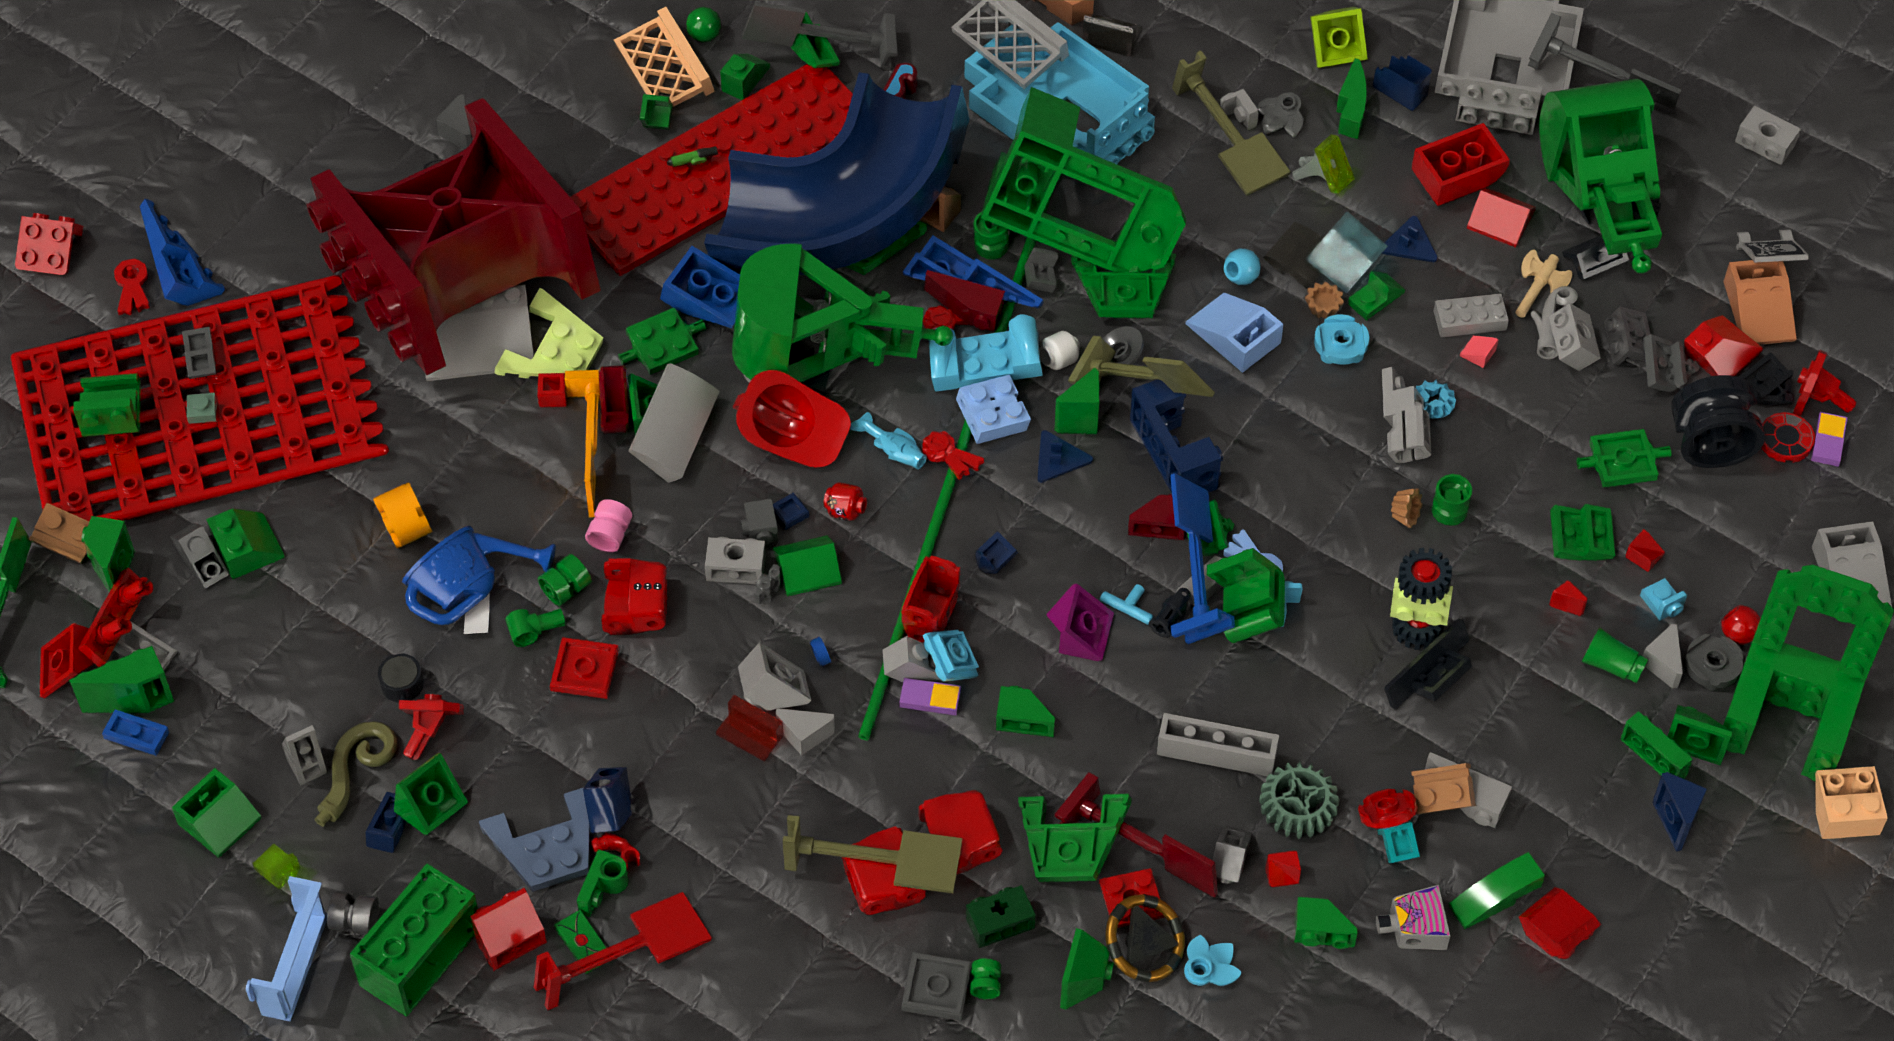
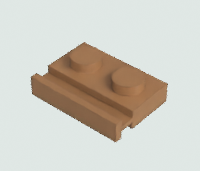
(60, 533)
(1443, 788)

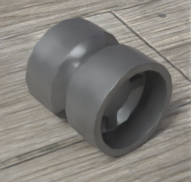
(353, 913)

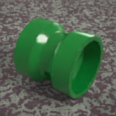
(985, 978)

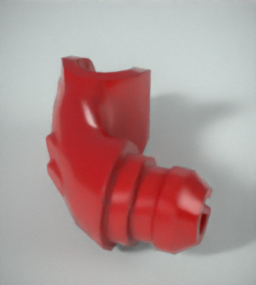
(612, 842)

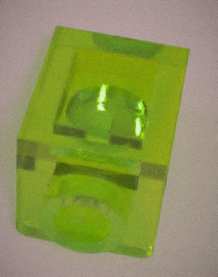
(277, 866)

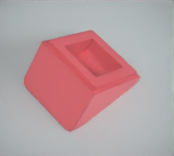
(1480, 350)

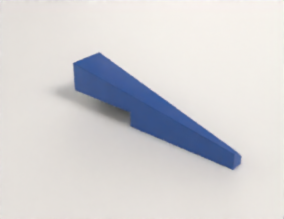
(945, 259)
(177, 262)

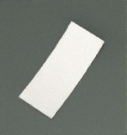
(478, 618)

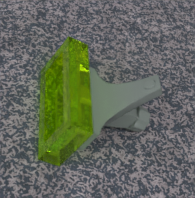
(1329, 163)

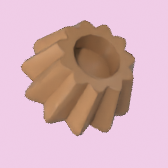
(1324, 300)
(1407, 506)

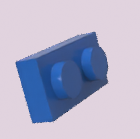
(135, 732)

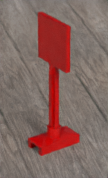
(664, 927)

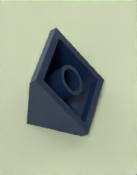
(1677, 806)

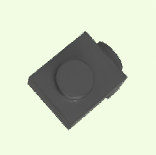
(1040, 270)

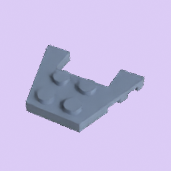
(549, 853)

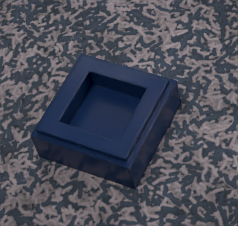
(790, 511)

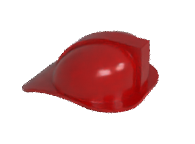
(791, 419)

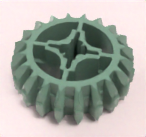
(1304, 787)

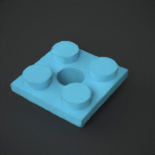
(951, 655)

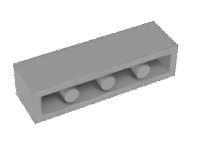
(1217, 744)

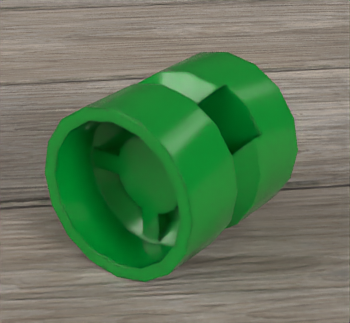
(990, 239)
(1451, 499)
(561, 582)

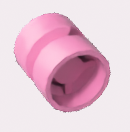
(608, 526)

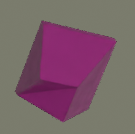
(1082, 624)

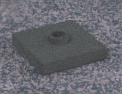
(936, 986)

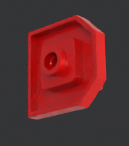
(1821, 386)
(427, 719)

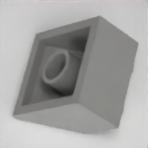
(772, 680)

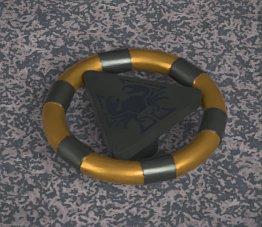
(1145, 937)

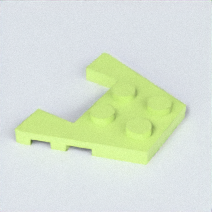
(566, 346)

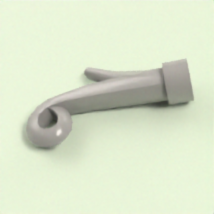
(1546, 344)

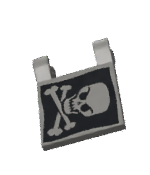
(1773, 250)

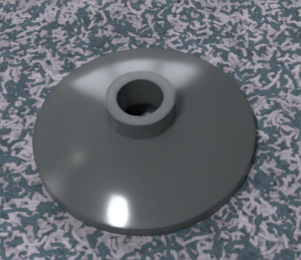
(1127, 343)

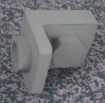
(1242, 106)

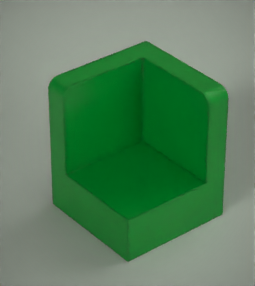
(656, 112)

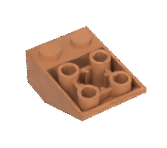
(1761, 300)

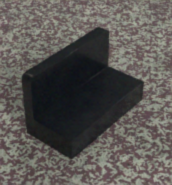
(1592, 257)

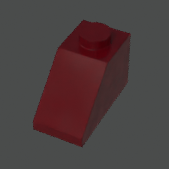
(1155, 520)

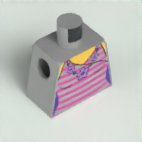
(1417, 920)

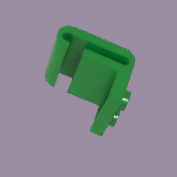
(109, 405)
(1250, 593)

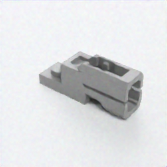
(1409, 421)

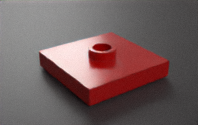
(584, 668)

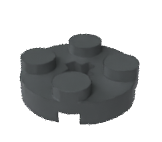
(1709, 675)

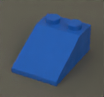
(703, 288)

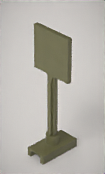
(1249, 161)
(1173, 373)
(922, 861)

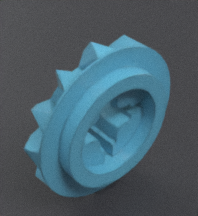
(1440, 407)

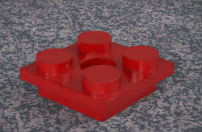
(1134, 883)

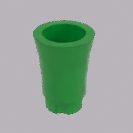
(1614, 657)

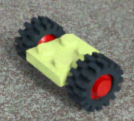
(1421, 598)

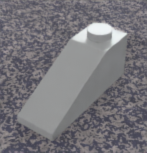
(304, 755)
(1489, 794)

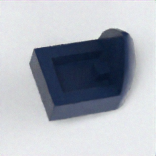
(994, 554)

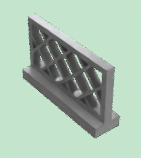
(1028, 26)

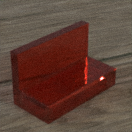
(751, 728)

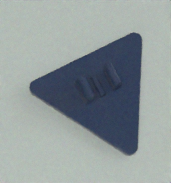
(1410, 242)
(1058, 457)

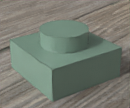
(201, 408)

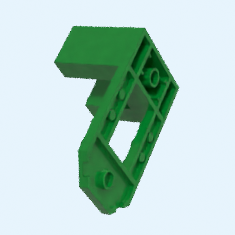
(1031, 169)
(1803, 678)

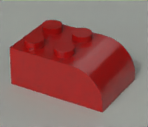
(1459, 164)

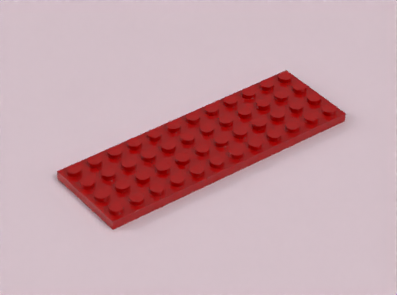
(659, 205)

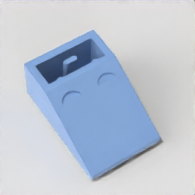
(1237, 329)

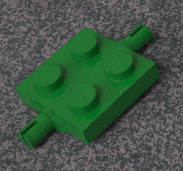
(661, 341)
(1623, 458)

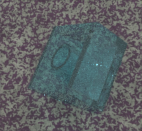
(1346, 252)

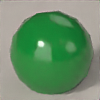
(703, 24)

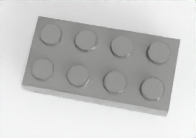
(1470, 315)

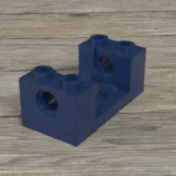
(1155, 413)

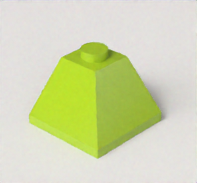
(1338, 36)

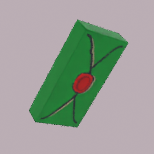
(579, 936)

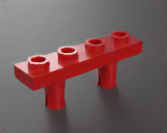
(114, 616)

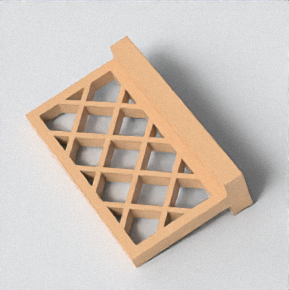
(679, 47)

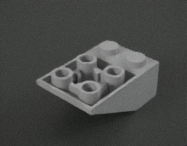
(1854, 553)

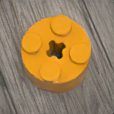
(402, 515)

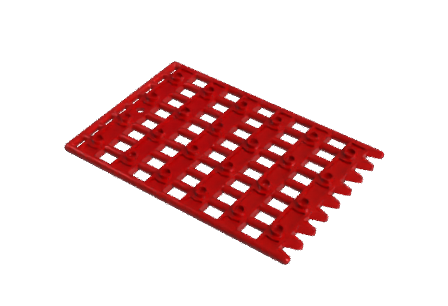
(230, 417)

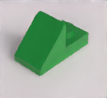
(1375, 295)

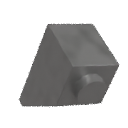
(1231, 854)

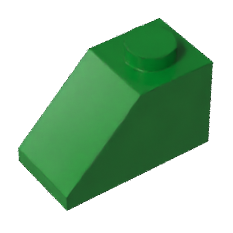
(742, 74)
(1023, 713)

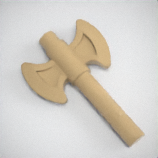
(1544, 274)

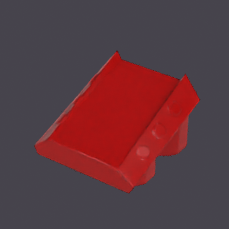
(1558, 923)

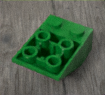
(124, 684)

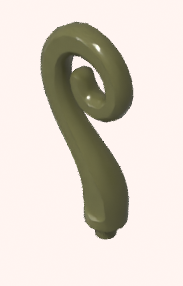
(338, 797)

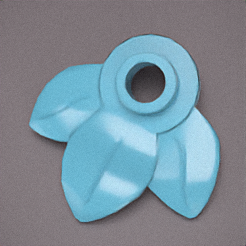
(1211, 959)

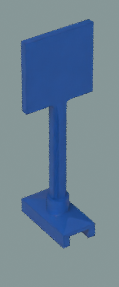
(1193, 516)

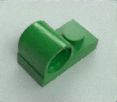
(599, 881)

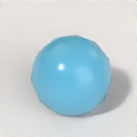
(1242, 266)

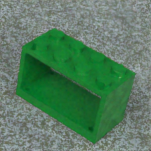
(415, 940)

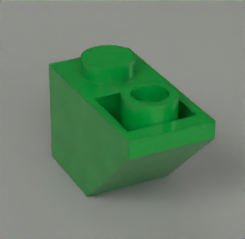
(1322, 924)

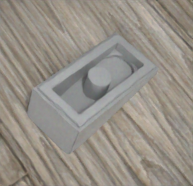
(141, 639)

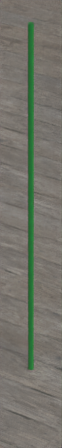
(940, 509)

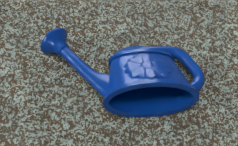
(459, 574)

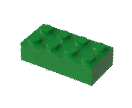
(1655, 747)

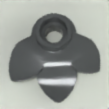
(1280, 116)

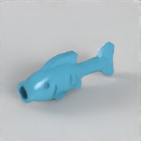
(896, 444)

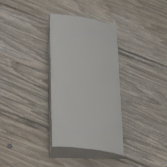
(673, 422)

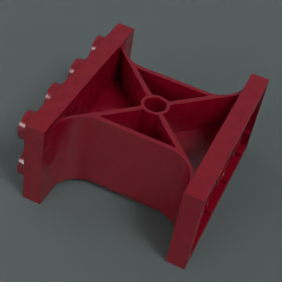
(452, 236)

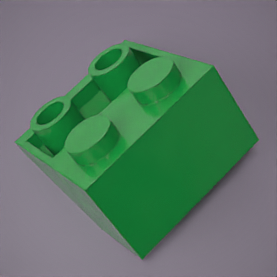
(216, 813)

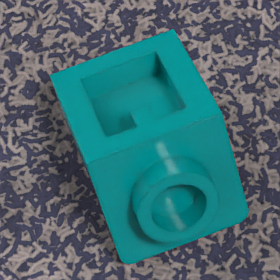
(1400, 842)

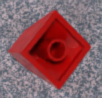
(1721, 347)
(62, 659)

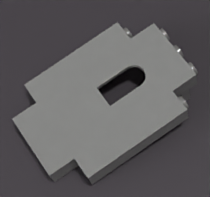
(1510, 31)

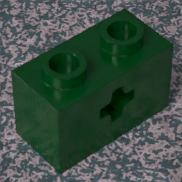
(1000, 916)

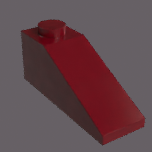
(970, 301)

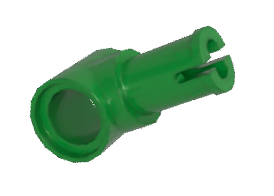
(526, 627)

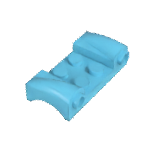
(987, 356)

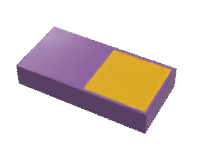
(1829, 439)
(930, 696)

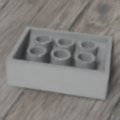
(479, 335)

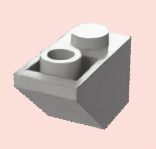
(909, 660)

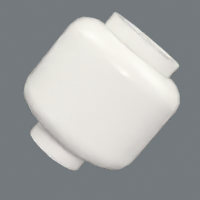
(1059, 350)

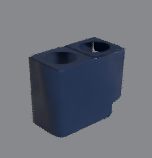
(1404, 81)
(605, 806)

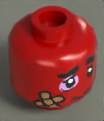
(845, 501)

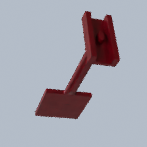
(1178, 858)

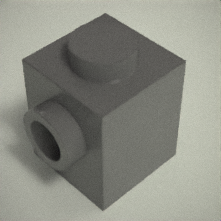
(760, 521)

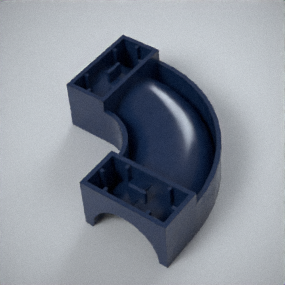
(853, 191)

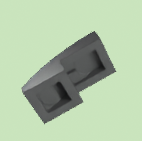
(199, 352)

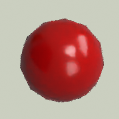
(1740, 624)

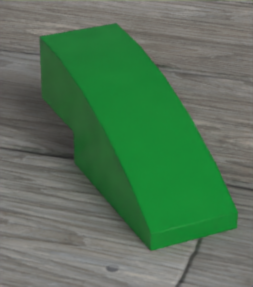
(813, 49)
(1352, 101)
(1497, 891)

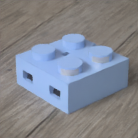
(993, 409)

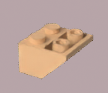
(1849, 803)

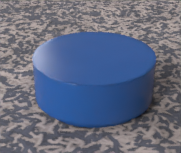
(820, 651)

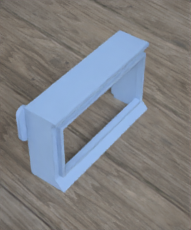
(280, 996)

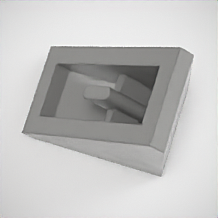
(1665, 657)
(805, 728)

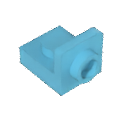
(1663, 599)

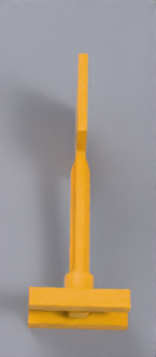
(586, 384)

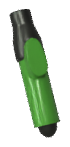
(694, 157)

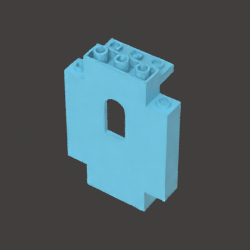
(1084, 78)

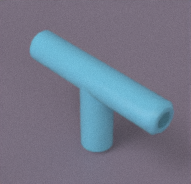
(1128, 606)

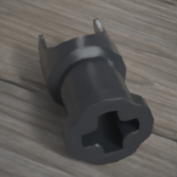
(1172, 608)

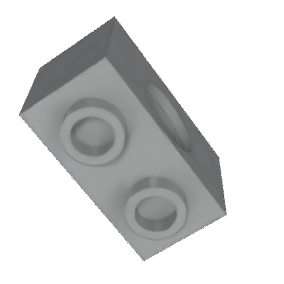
(1767, 135)
(1574, 337)
(721, 566)

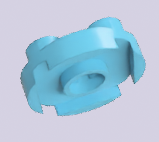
(1336, 352)

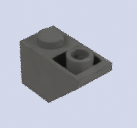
(200, 554)

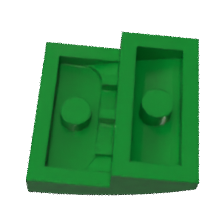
(1582, 533)

